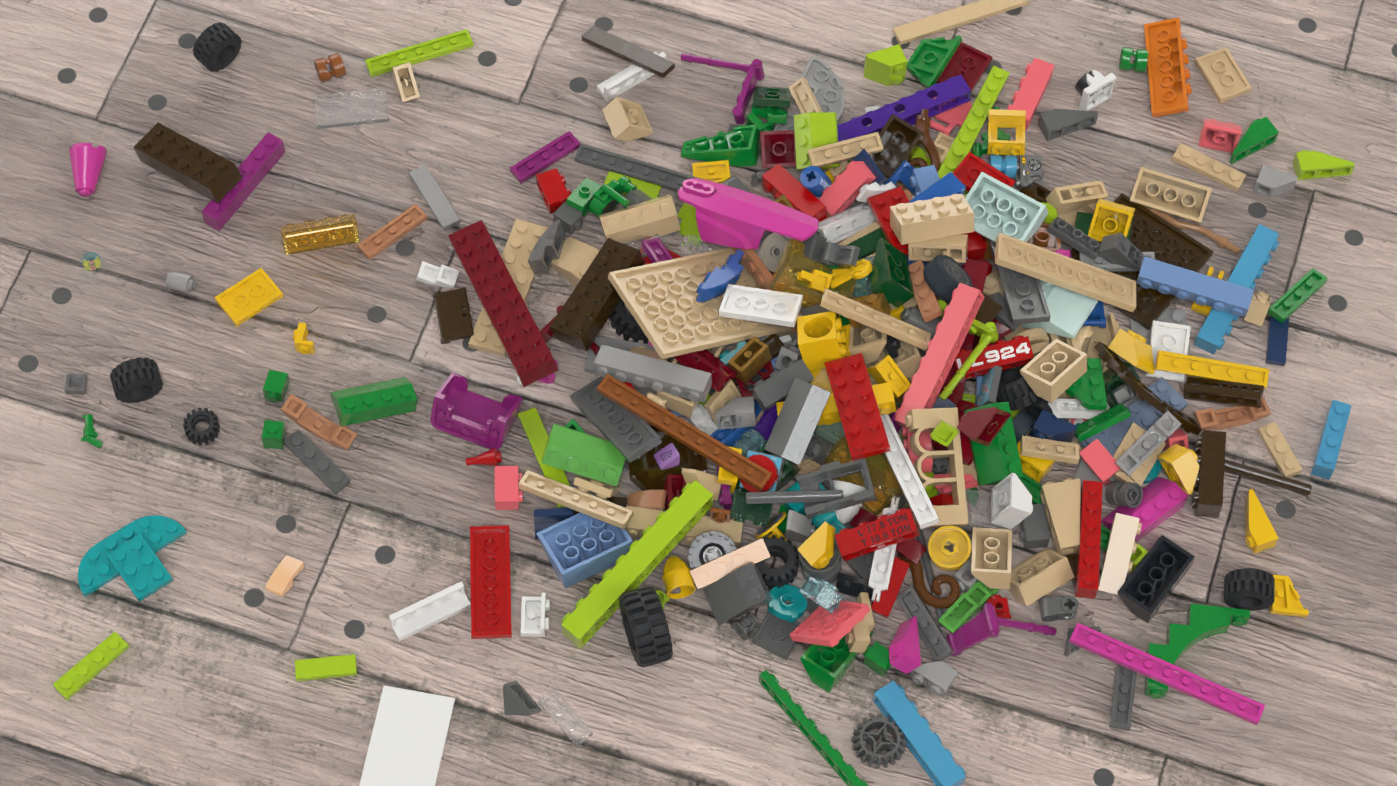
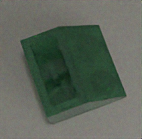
(742, 511)

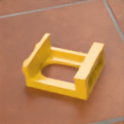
(1006, 119)

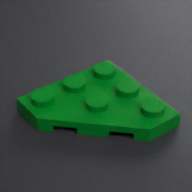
(1090, 387)

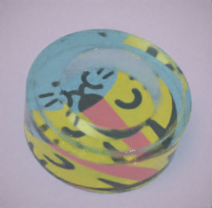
(91, 261)

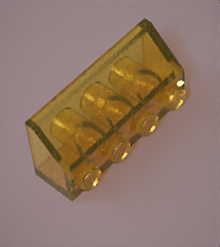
(320, 234)

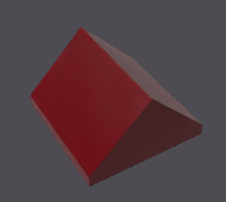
(777, 148)

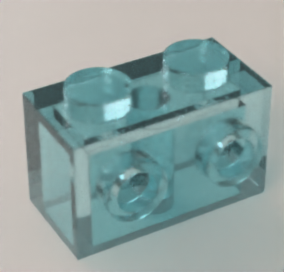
(822, 593)

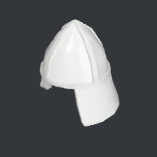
(846, 514)

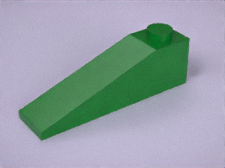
(828, 664)

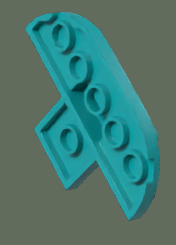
(132, 556)

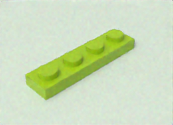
(90, 666)

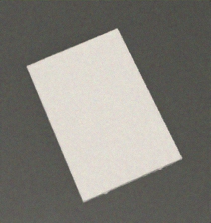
(407, 738)

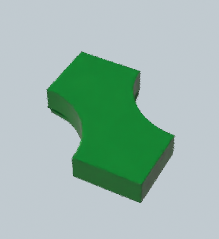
(772, 114)

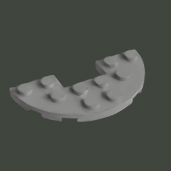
(825, 87)

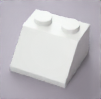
(1010, 502)

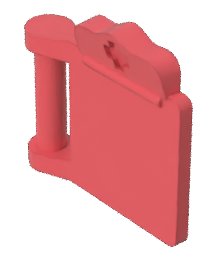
(952, 117)

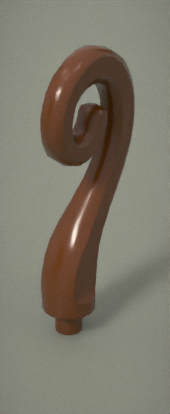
(922, 123)
(918, 581)

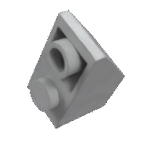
(1274, 182)
(737, 414)
(935, 676)

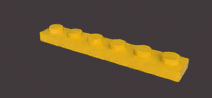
(1210, 368)

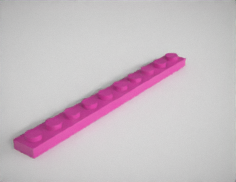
(1167, 673)

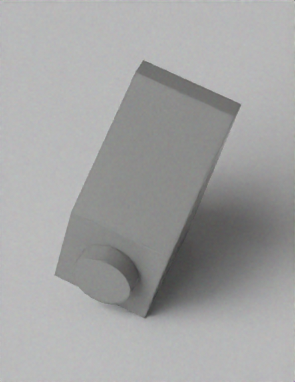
(798, 527)

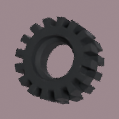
(204, 436)

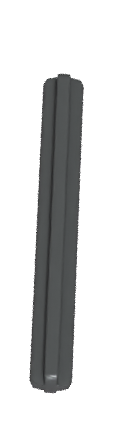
(793, 496)

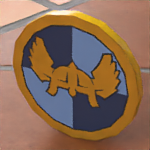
(772, 527)

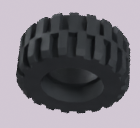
(646, 626)

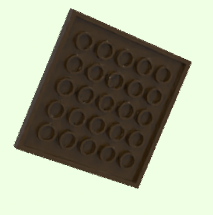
(1170, 246)

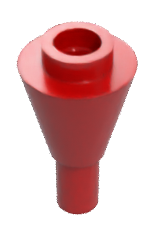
(488, 458)

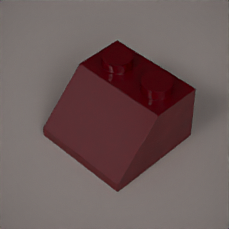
(983, 424)

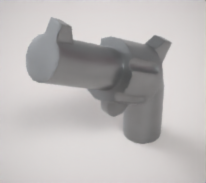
(757, 177)

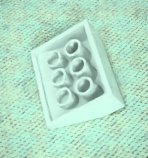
(1003, 210)
(1066, 309)

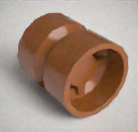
(336, 66)

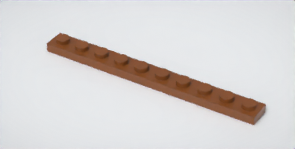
(684, 432)

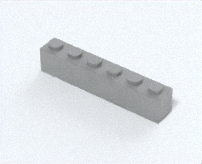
(653, 373)

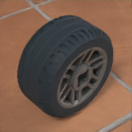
(944, 275)

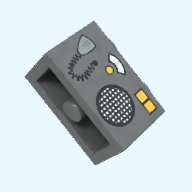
(1029, 170)

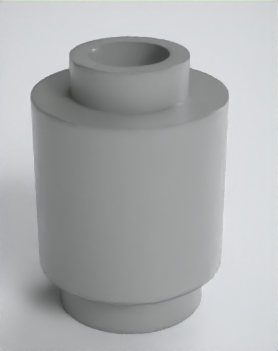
(181, 281)

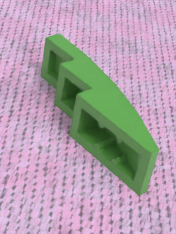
(966, 606)

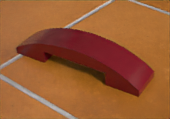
(908, 549)

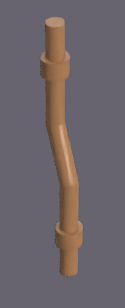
(1222, 242)

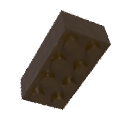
(1210, 476)

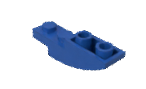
(718, 280)

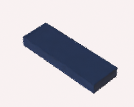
(1277, 342)

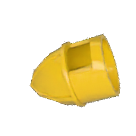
(677, 574)

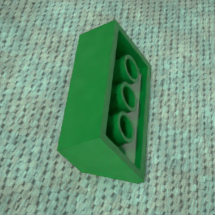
(374, 401)
(1001, 456)

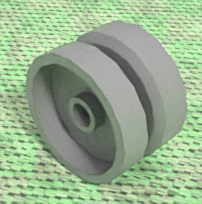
(771, 249)

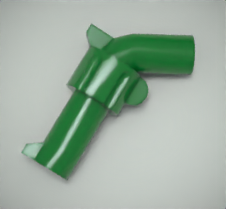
(89, 432)

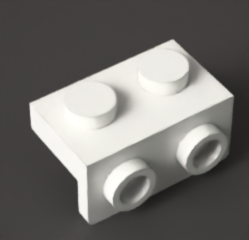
(533, 616)

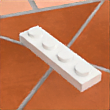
(1072, 409)

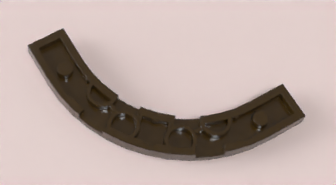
(1142, 391)

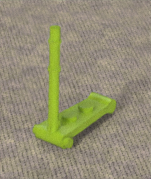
(988, 334)

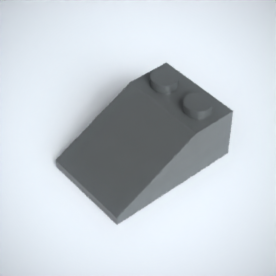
(737, 593)

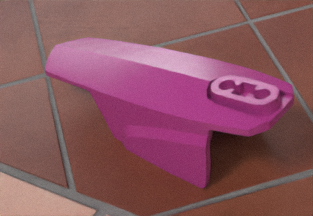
(739, 217)

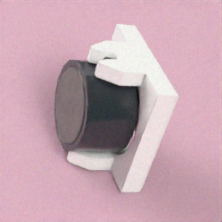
(1092, 89)

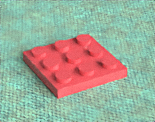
(828, 628)

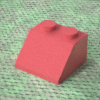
(1219, 135)

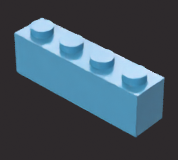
(1331, 439)

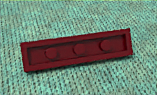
(707, 362)

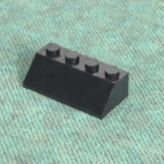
(1155, 578)

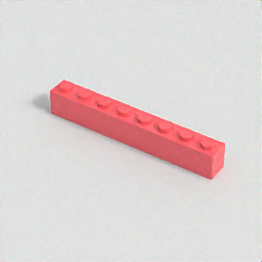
(941, 351)

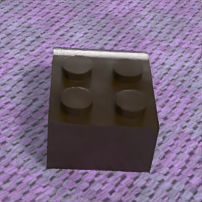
(899, 144)

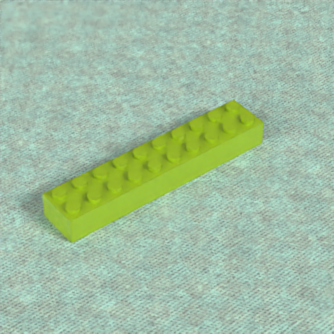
(637, 563)

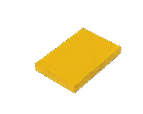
(248, 297)

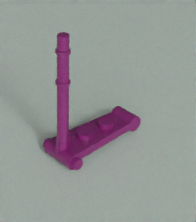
(754, 74)
(987, 626)

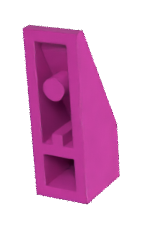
(905, 648)

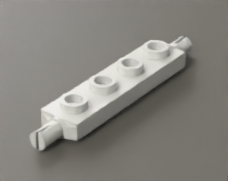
(883, 561)

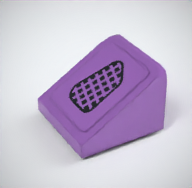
(667, 457)

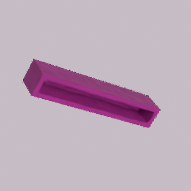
(253, 171)

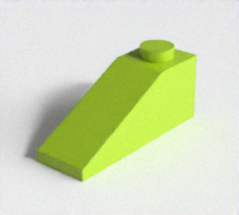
(1320, 165)

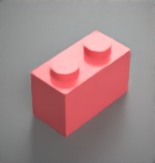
(506, 488)

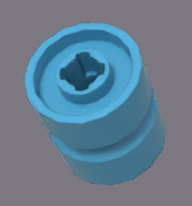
(1006, 165)

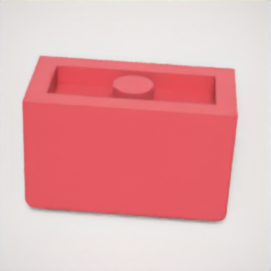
(1099, 461)

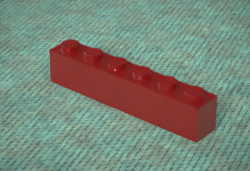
(1090, 532)

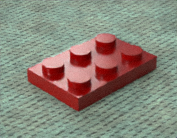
(971, 168)

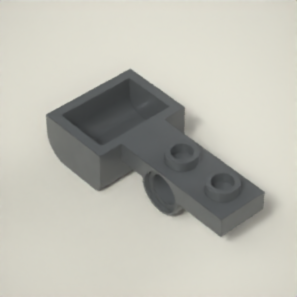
(830, 253)

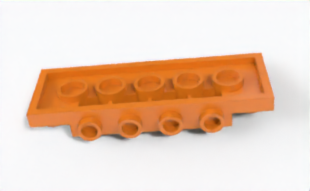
(1167, 67)

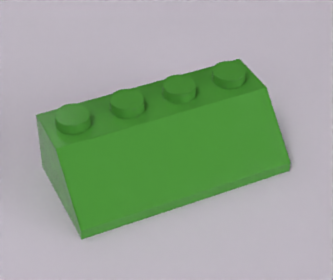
(583, 455)

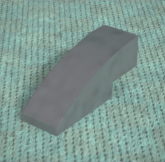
(547, 248)

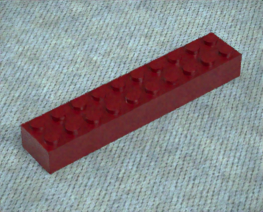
(503, 303)

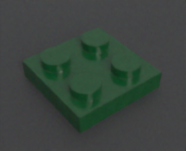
(771, 97)

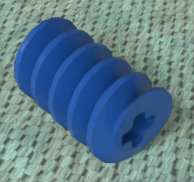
(815, 180)

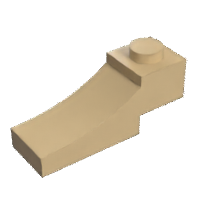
(859, 636)

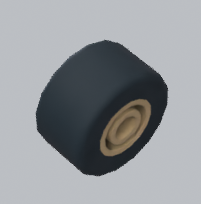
(1023, 424)

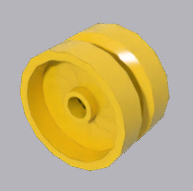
(945, 537)

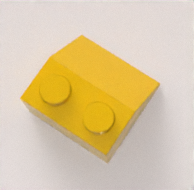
(1110, 219)
(1134, 350)
(1180, 466)

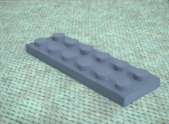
(1141, 414)

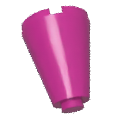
(86, 166)

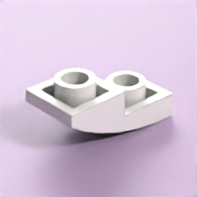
(873, 189)

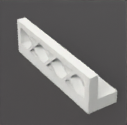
(624, 80)
(846, 223)
(429, 611)

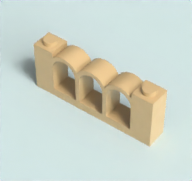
(926, 420)

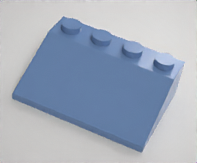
(583, 547)

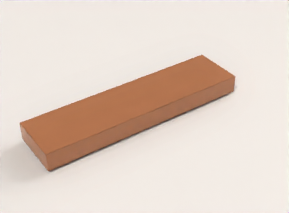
(392, 232)

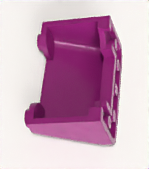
(473, 415)

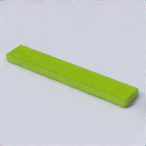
(419, 52)
(538, 439)

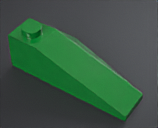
(737, 146)

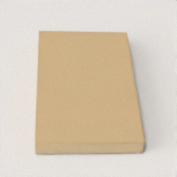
(1222, 75)

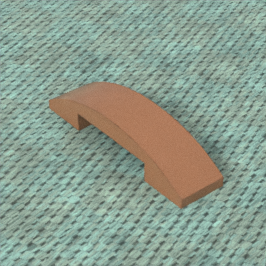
(1230, 417)
(317, 424)

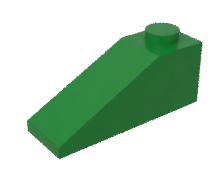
(1258, 136)

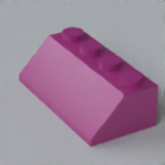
(1159, 502)

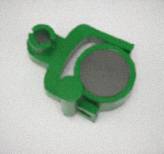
(610, 195)

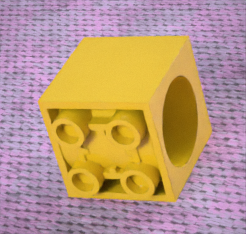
(820, 339)

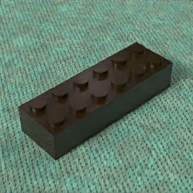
(188, 162)
(594, 296)

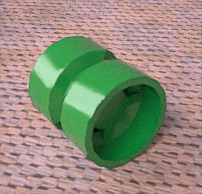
(1139, 63)

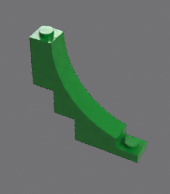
(1202, 623)

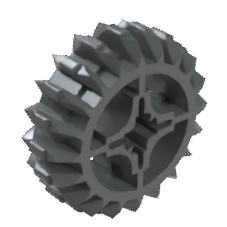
(861, 734)

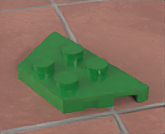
(932, 58)

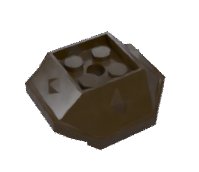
(646, 472)

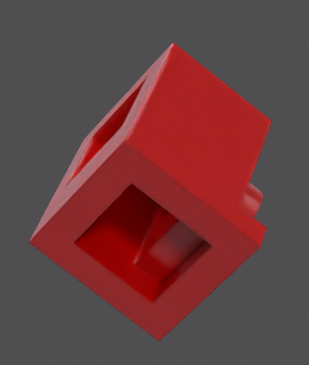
(999, 602)

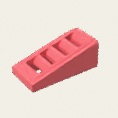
(970, 482)

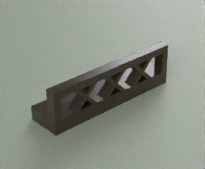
(1208, 392)

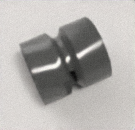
(818, 449)
(1124, 494)

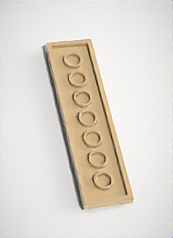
(515, 256)
(1065, 272)

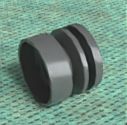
(828, 573)

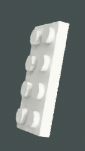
(761, 305)

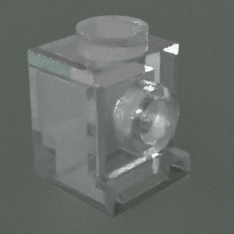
(701, 246)

